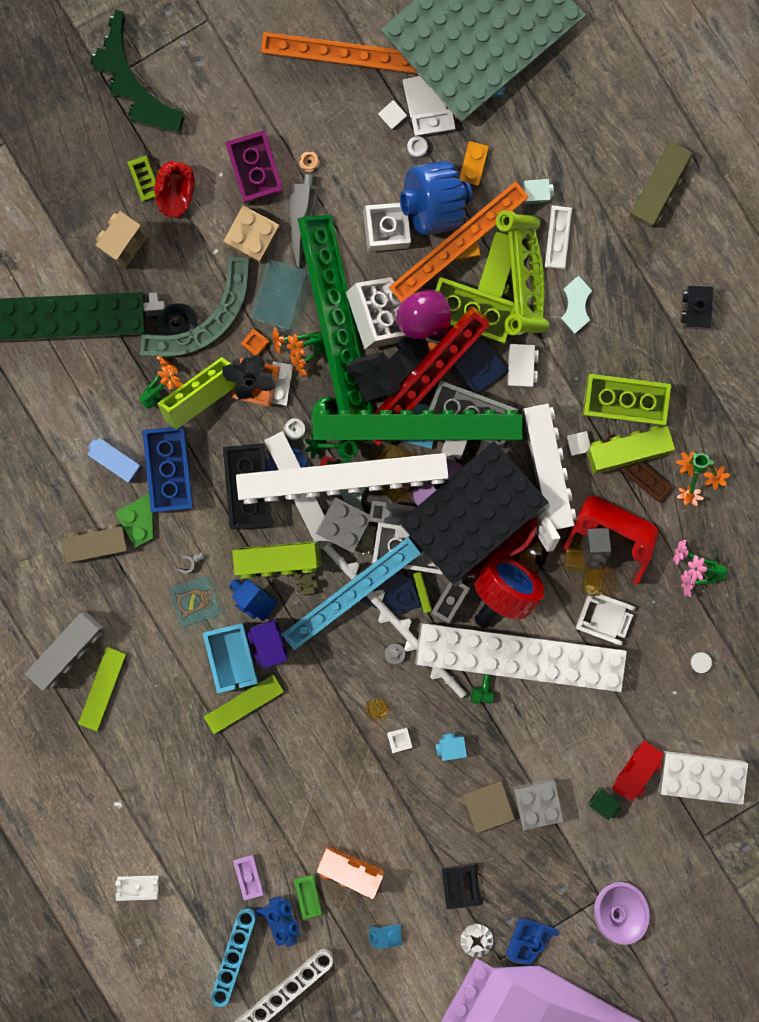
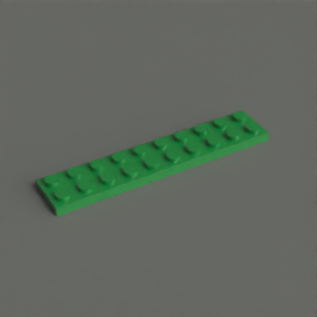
(333, 308)

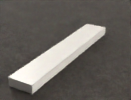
(307, 506)

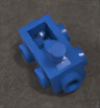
(281, 921)

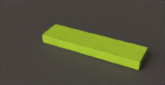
(102, 689)
(243, 704)

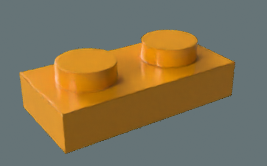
(473, 163)

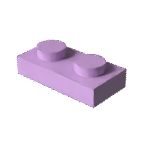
(248, 877)

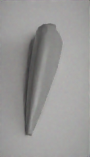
(301, 205)

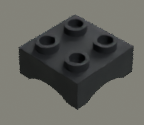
(373, 376)

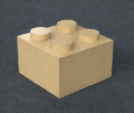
(251, 234)

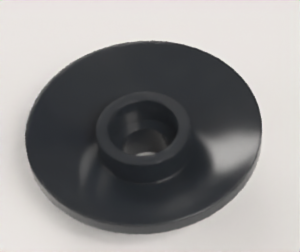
(185, 323)

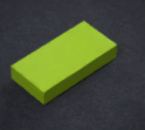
(422, 592)

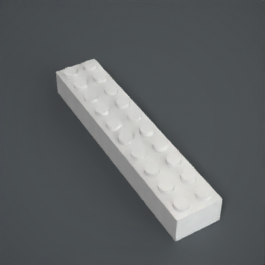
(342, 477)
(520, 657)

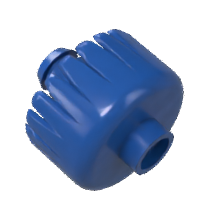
(433, 198)

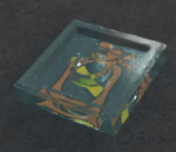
(194, 601)

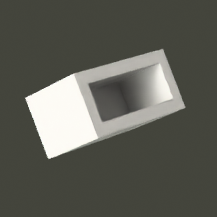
(521, 365)

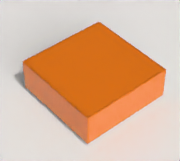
(255, 342)

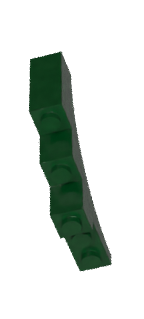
(112, 61)

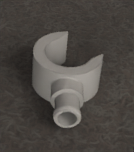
(194, 559)

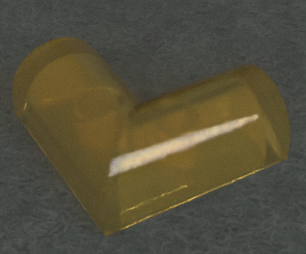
(592, 579)

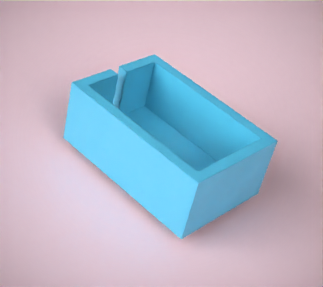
(230, 657)

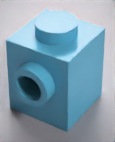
(451, 747)

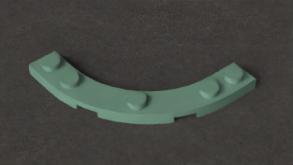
(210, 329)

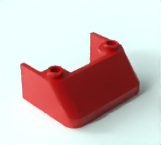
(598, 511)

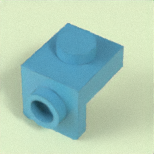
(385, 936)

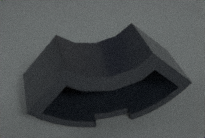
(407, 358)

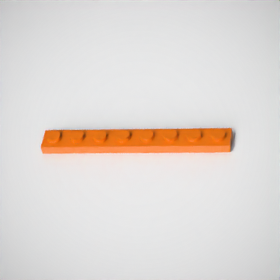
(334, 52)
(457, 242)

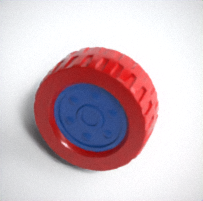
(506, 589)

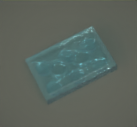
(278, 294)

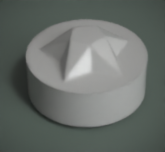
(394, 653)

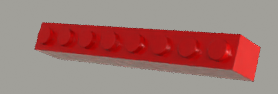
(436, 363)

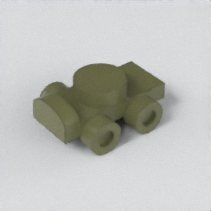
(367, 544)
(306, 584)

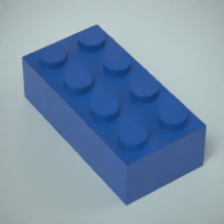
(168, 469)

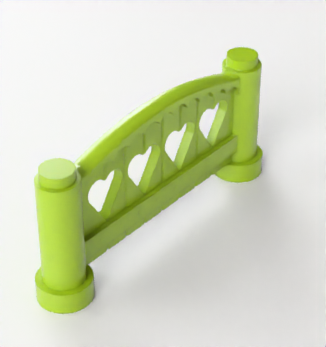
(524, 319)

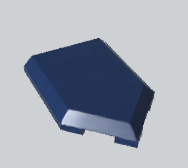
(479, 366)
(399, 594)

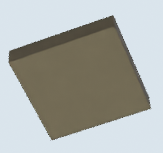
(488, 806)

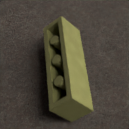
(660, 184)

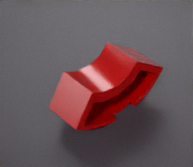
(637, 771)

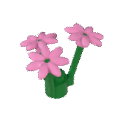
(713, 572)

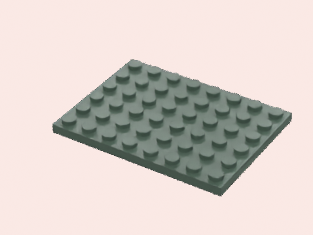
(476, 46)

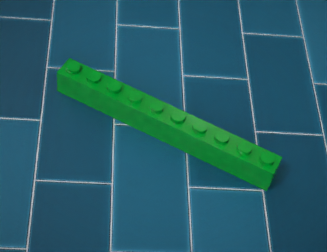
(417, 426)

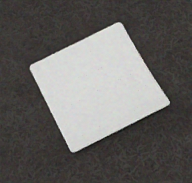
(421, 97)

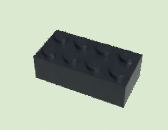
(245, 460)

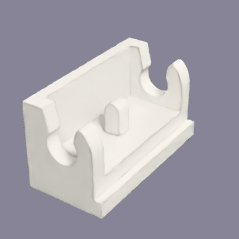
(137, 888)

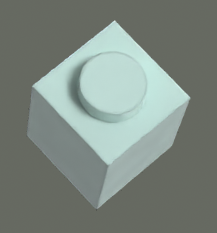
(538, 191)

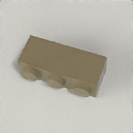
(94, 543)

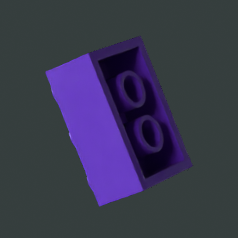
(269, 643)

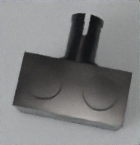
(697, 307)

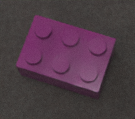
(254, 167)

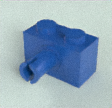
(252, 599)

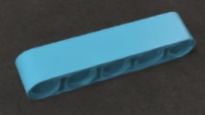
(233, 966)

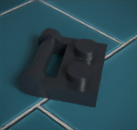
(455, 888)

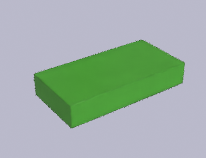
(308, 897)

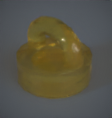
(376, 708)

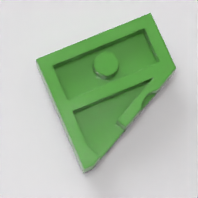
(137, 520)

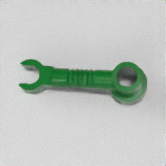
(483, 694)

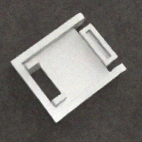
(607, 620)

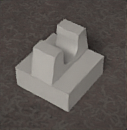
(154, 306)

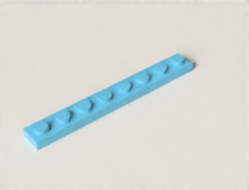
(351, 592)

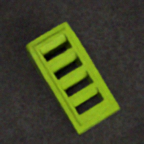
(143, 159)

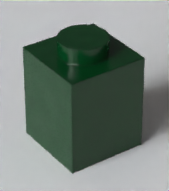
(604, 804)

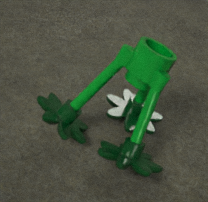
(345, 448)

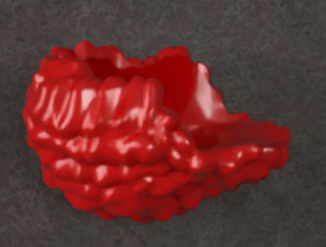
(174, 188)

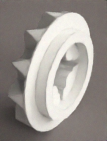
(467, 941)

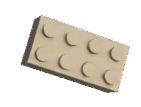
(121, 239)

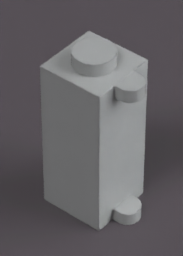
(389, 512)

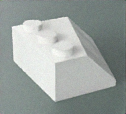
(375, 312)

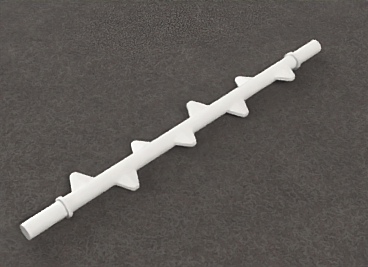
(387, 615)

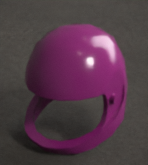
(424, 315)

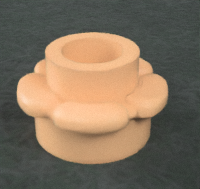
(304, 161)

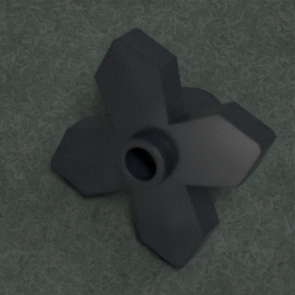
(248, 376)

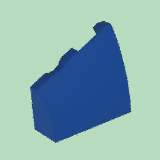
(529, 940)

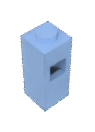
(113, 459)

